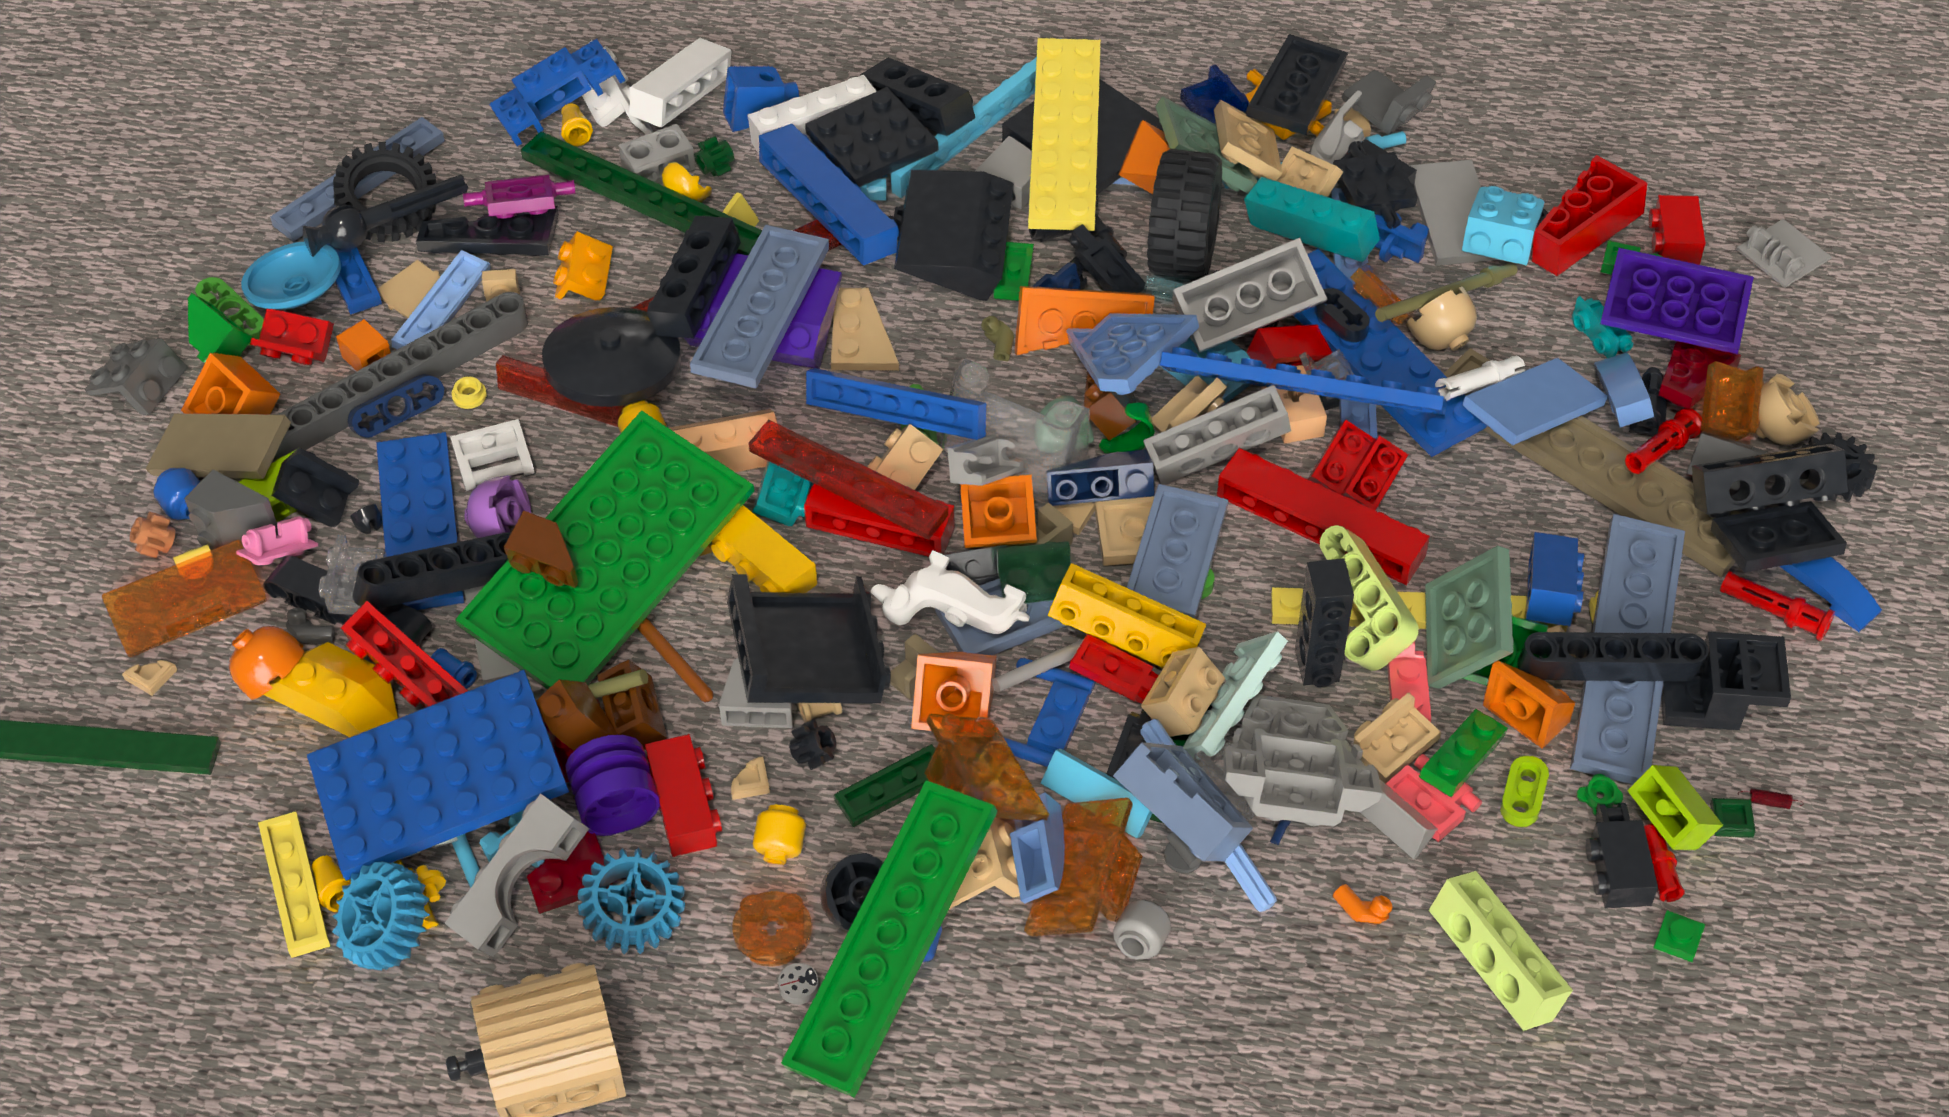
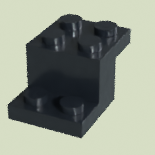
(1734, 675)

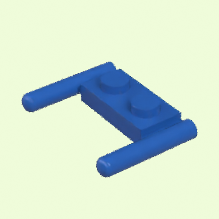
(1057, 717)

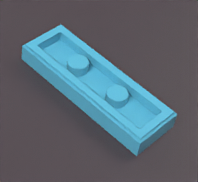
(1084, 783)

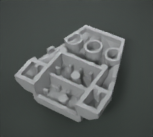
(1298, 764)

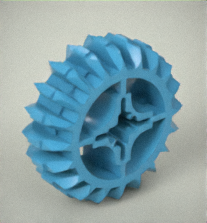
(595, 895)
(380, 915)

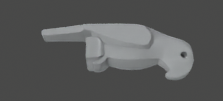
(1338, 134)

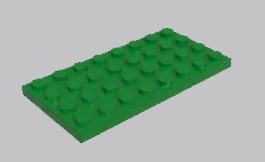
(630, 536)

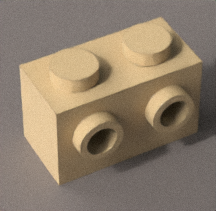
(1183, 691)

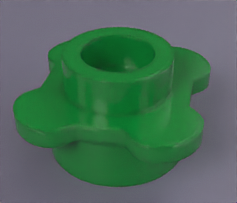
(1603, 785)

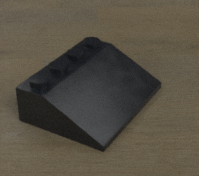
(955, 229)

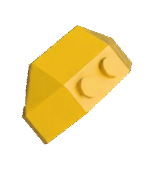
(336, 691)

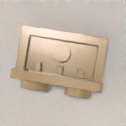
(1191, 402)
(907, 457)
(1395, 737)

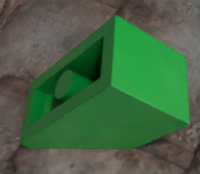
(213, 330)

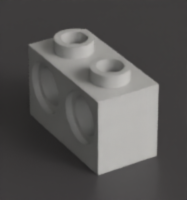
(654, 151)

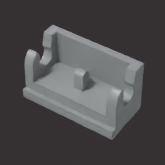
(982, 461)

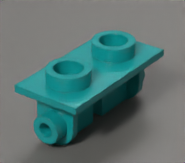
(1605, 339)

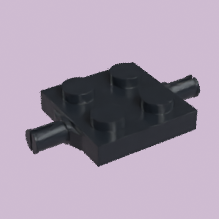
(1376, 183)

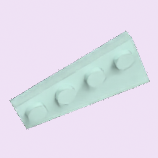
(1241, 684)

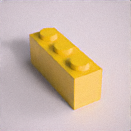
(763, 555)

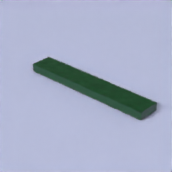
(108, 747)

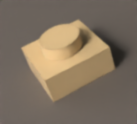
(499, 282)

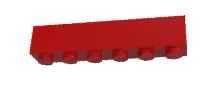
(1312, 508)

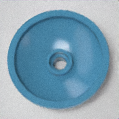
(290, 276)

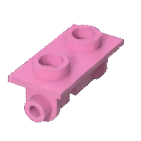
(264, 545)

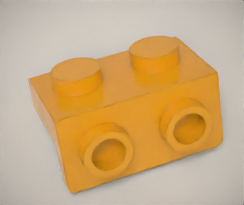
(583, 267)

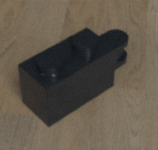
(1621, 859)

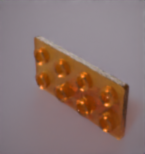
(183, 598)
(980, 764)
(1096, 870)

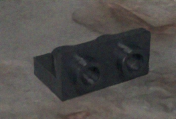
(314, 487)

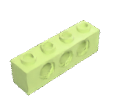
(1500, 950)

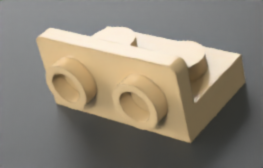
(1309, 172)

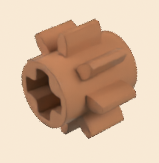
(152, 534)

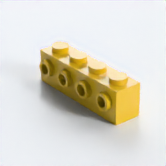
(1123, 617)

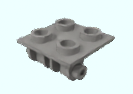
(1782, 252)

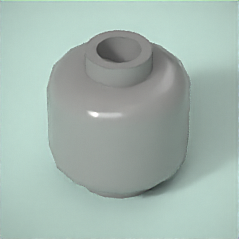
(1141, 930)

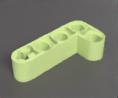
(1379, 617)

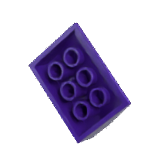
(1677, 300)
(809, 329)

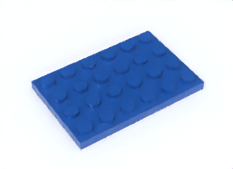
(436, 774)

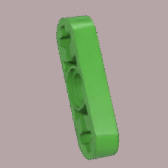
(230, 299)

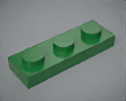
(1463, 752)

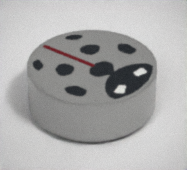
(798, 983)

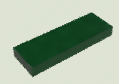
(885, 787)

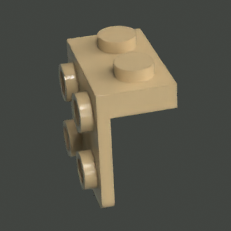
(991, 865)

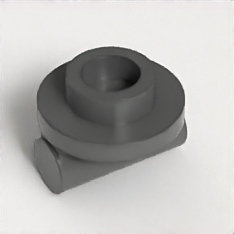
(1179, 856)

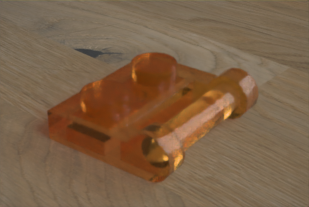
(1370, 285)

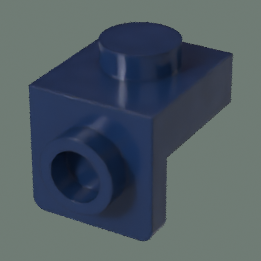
(1065, 278)

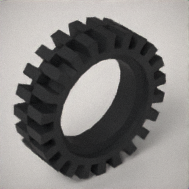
(392, 160)

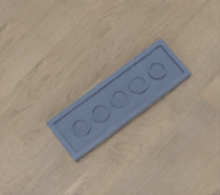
(760, 306)

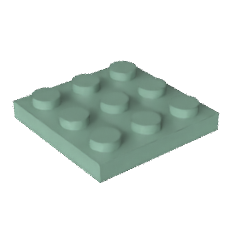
(1194, 133)
(1469, 617)

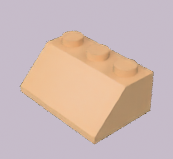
(728, 438)

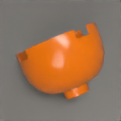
(262, 658)

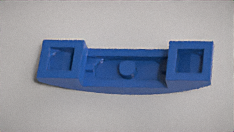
(1838, 587)

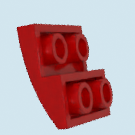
(1358, 465)

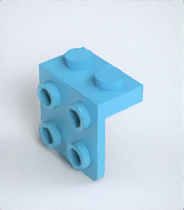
(1502, 224)

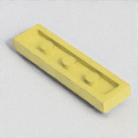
(293, 884)

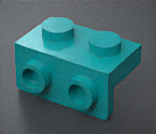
(781, 495)

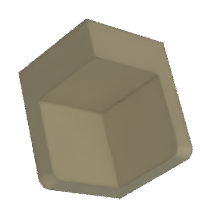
(1052, 526)
(904, 674)

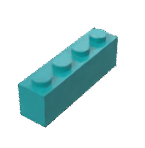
(1312, 218)

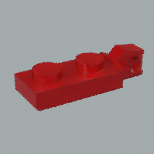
(1113, 669)

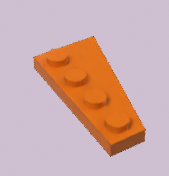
(1049, 312)

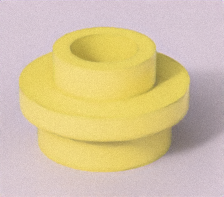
(465, 386)

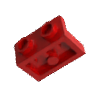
(294, 335)

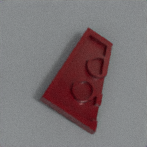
(1687, 372)

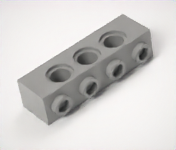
(1217, 435)

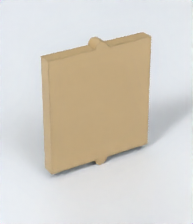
(408, 288)

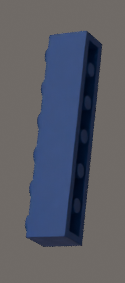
(828, 194)

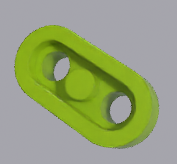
(1524, 793)

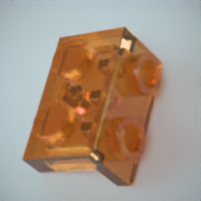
(1732, 401)

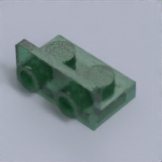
(1034, 569)

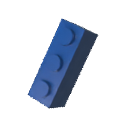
(1554, 579)

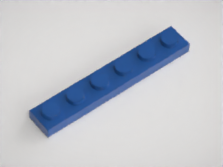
(896, 403)

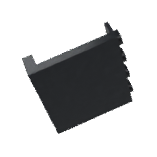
(1117, 126)
(807, 645)

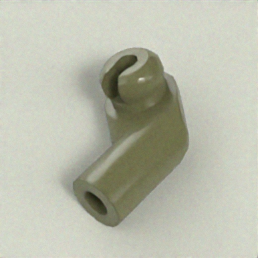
(999, 335)

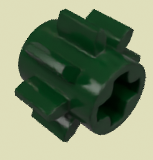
(714, 156)

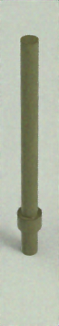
(1487, 277)

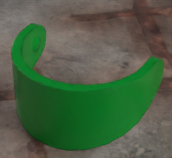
(1134, 438)

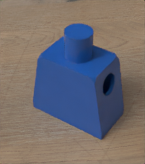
(752, 89)

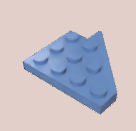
(1129, 347)

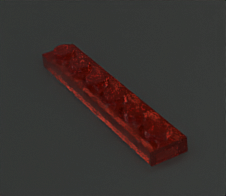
(848, 479)

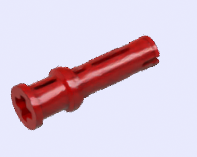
(1644, 456)
(1794, 616)

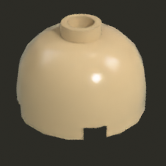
(1445, 321)
(1783, 414)

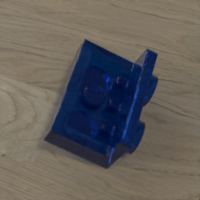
(1205, 96)

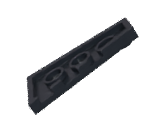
(490, 235)

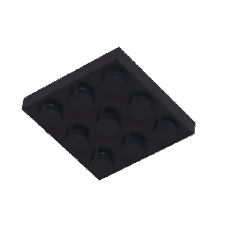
(872, 137)

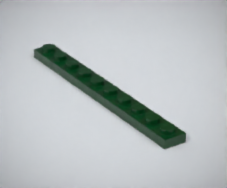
(626, 187)

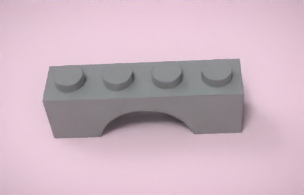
(485, 911)

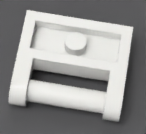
(489, 446)

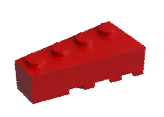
(1588, 216)

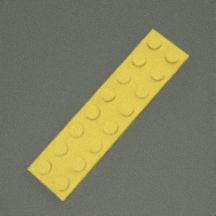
(1065, 134)

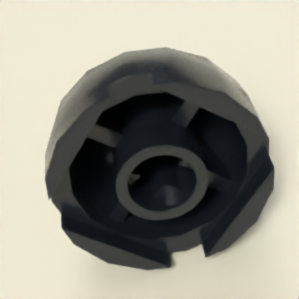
(847, 887)

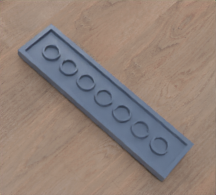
(1634, 596)

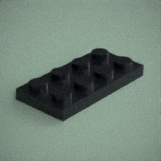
(1297, 84)

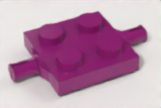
(519, 195)

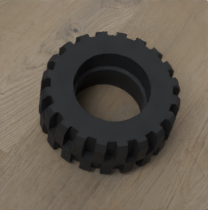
(1184, 214)

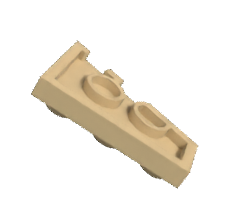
(859, 334)

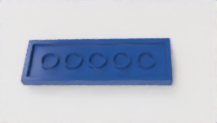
(418, 501)

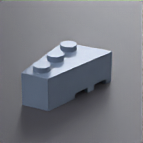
(1184, 799)

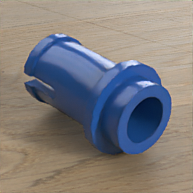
(461, 671)

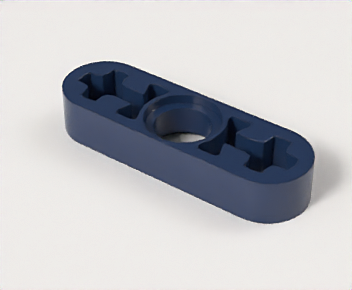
(414, 386)

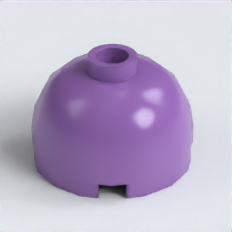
(496, 506)

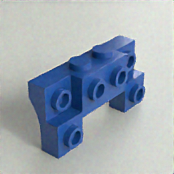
(552, 86)

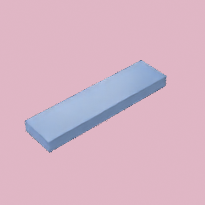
(443, 298)

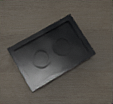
(1778, 536)

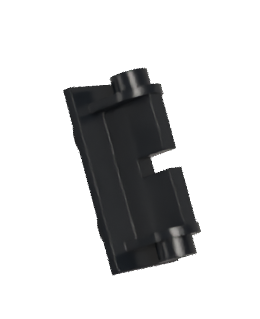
(1652, 380)

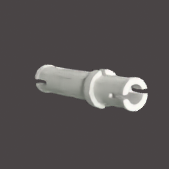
(1479, 378)

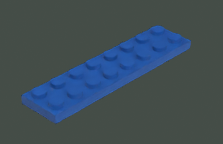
(1393, 357)
(1317, 383)

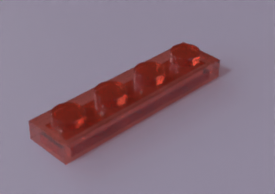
(531, 383)

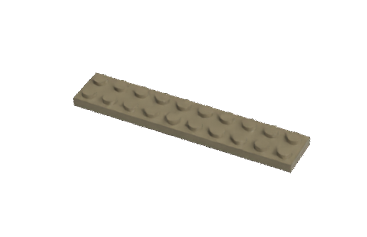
(1596, 465)

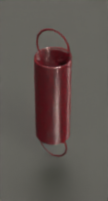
(1771, 798)

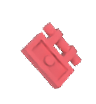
(1432, 803)

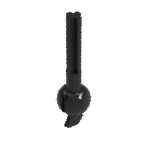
(347, 226)

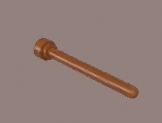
(676, 661)

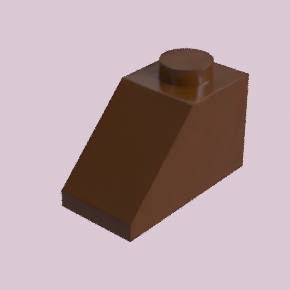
(573, 713)

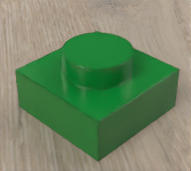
(1679, 936)

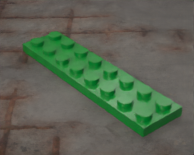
(889, 938)

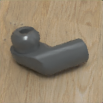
(305, 631)

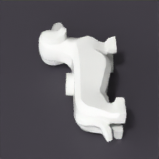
(954, 595)

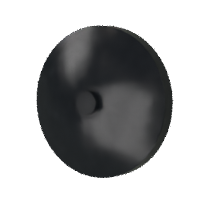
(609, 357)

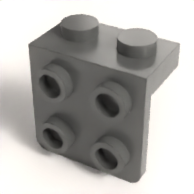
(1387, 103)
(139, 372)

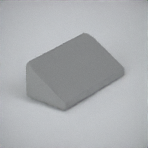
(1400, 822)

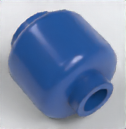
(171, 490)

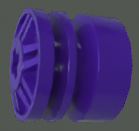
(612, 785)

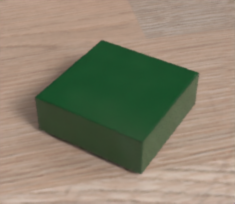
(1735, 816)

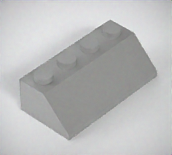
(1250, 294)

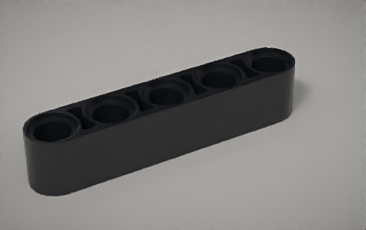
(430, 571)
(299, 586)
(1627, 648)

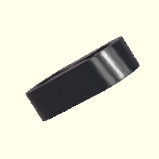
(1345, 312)

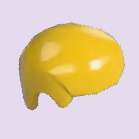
(680, 180)

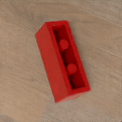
(683, 795)

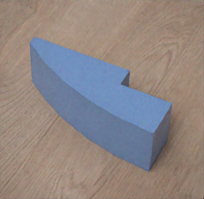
(1624, 389)
(1039, 852)

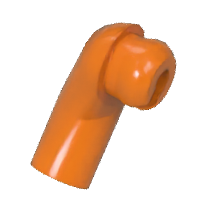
(1363, 911)

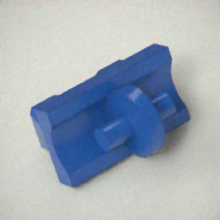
(1401, 240)

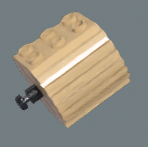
(544, 1045)

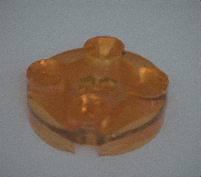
(766, 907)

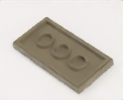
(220, 442)

